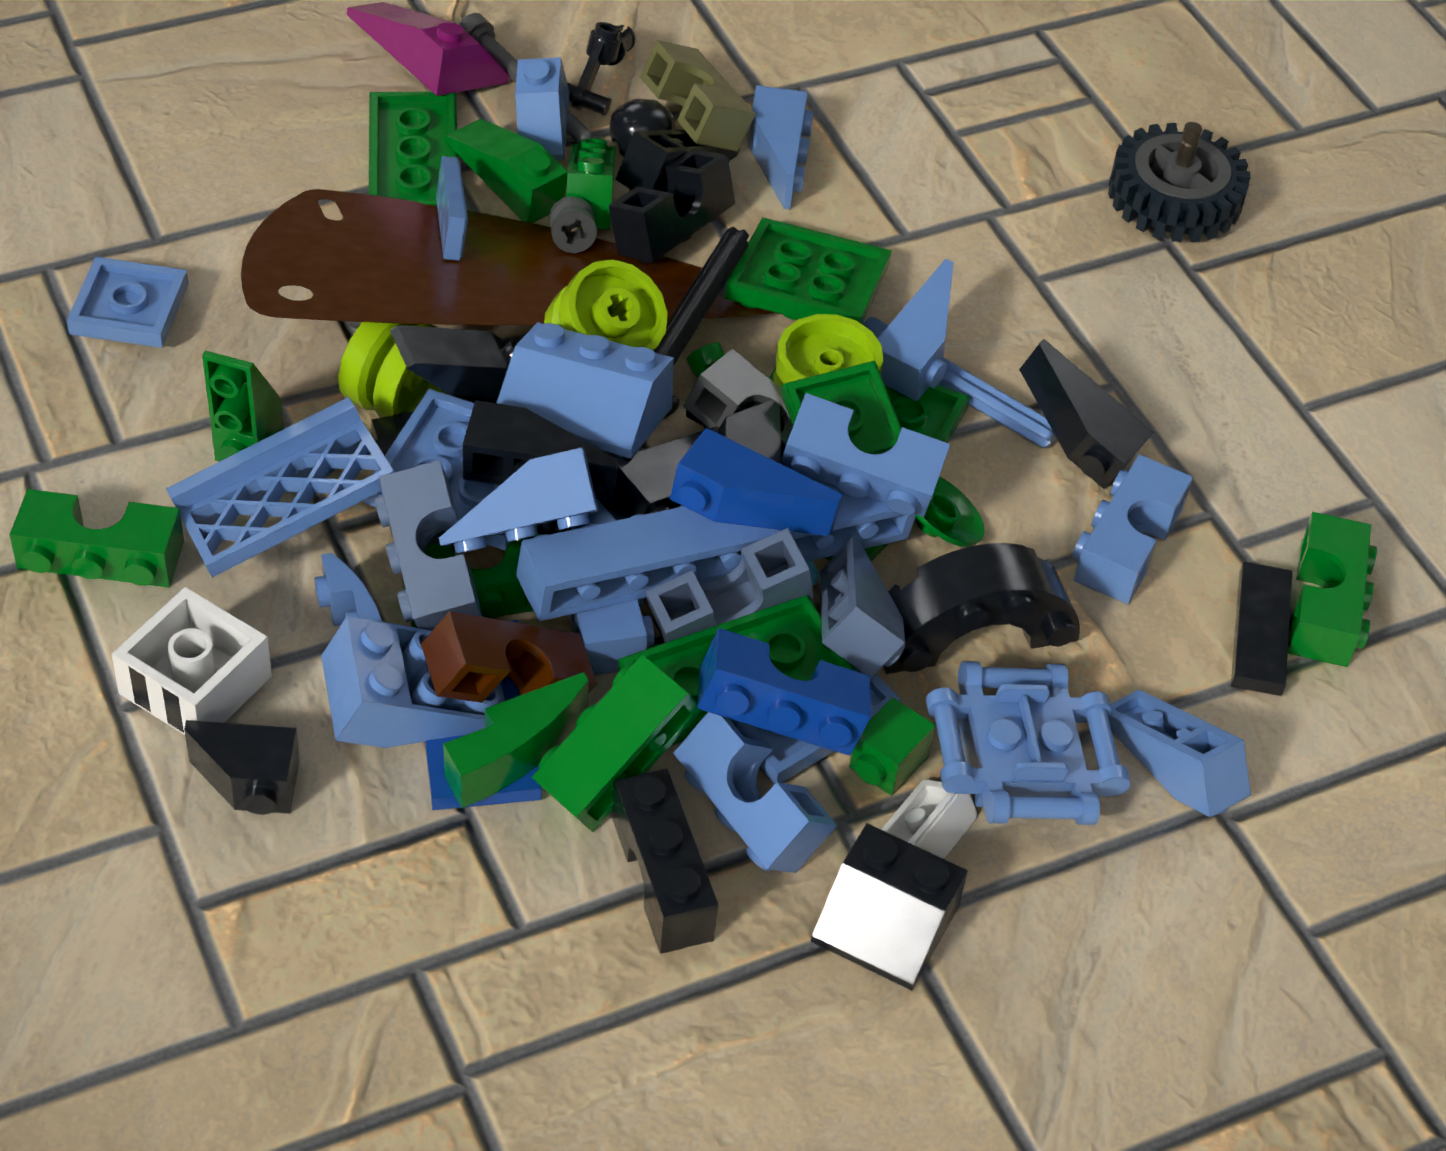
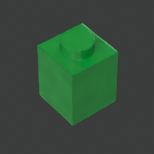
(892, 746)

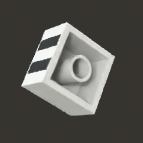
(192, 662)

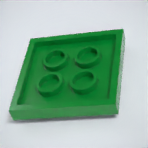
(807, 273)

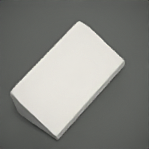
(932, 818)

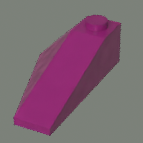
(430, 48)

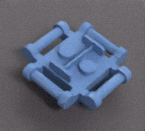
(1025, 744)

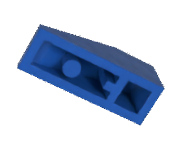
(749, 489)

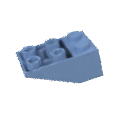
(385, 691)

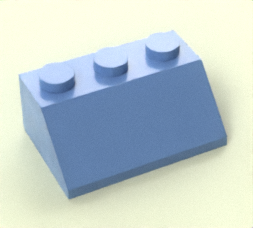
(590, 386)

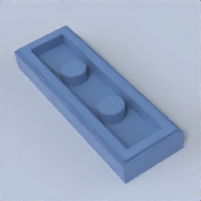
(451, 208)

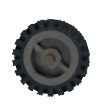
(1179, 182)

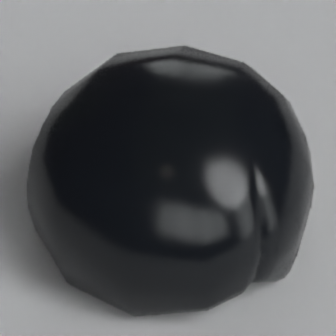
(638, 116)

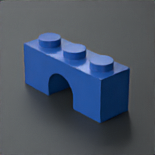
(746, 687)

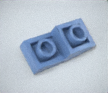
(343, 592)

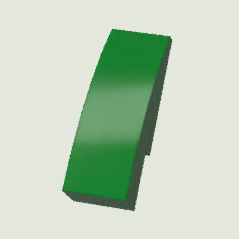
(513, 739)

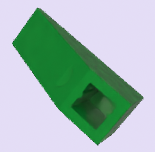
(592, 177)
(239, 404)

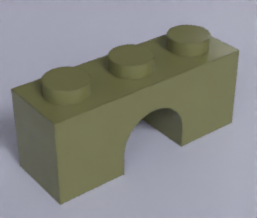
(711, 108)

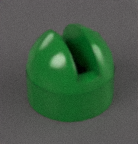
(704, 357)

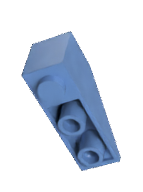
(778, 138)
(538, 493)

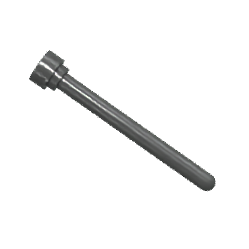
(483, 32)

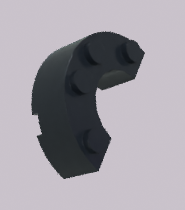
(978, 590)

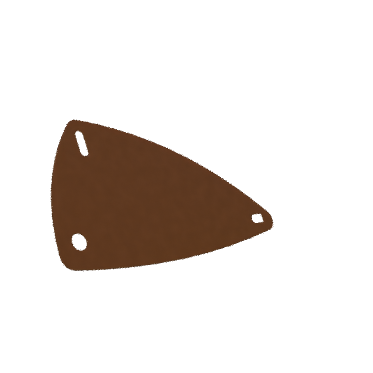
(391, 269)

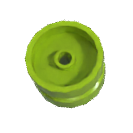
(612, 302)
(823, 345)
(376, 374)

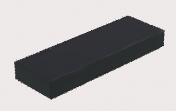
(1262, 629)

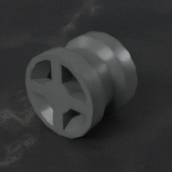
(573, 213)

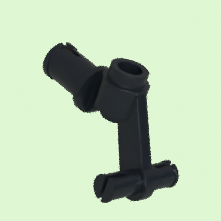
(605, 47)

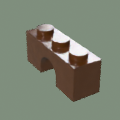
(476, 653)

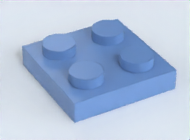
(128, 302)

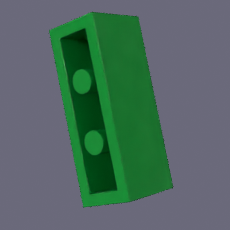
(616, 740)

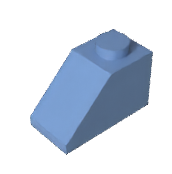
(543, 103)

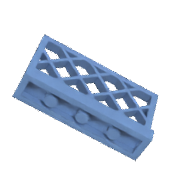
(261, 473)

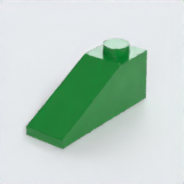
(512, 166)

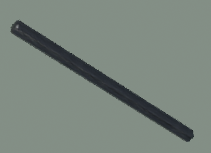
(693, 308)

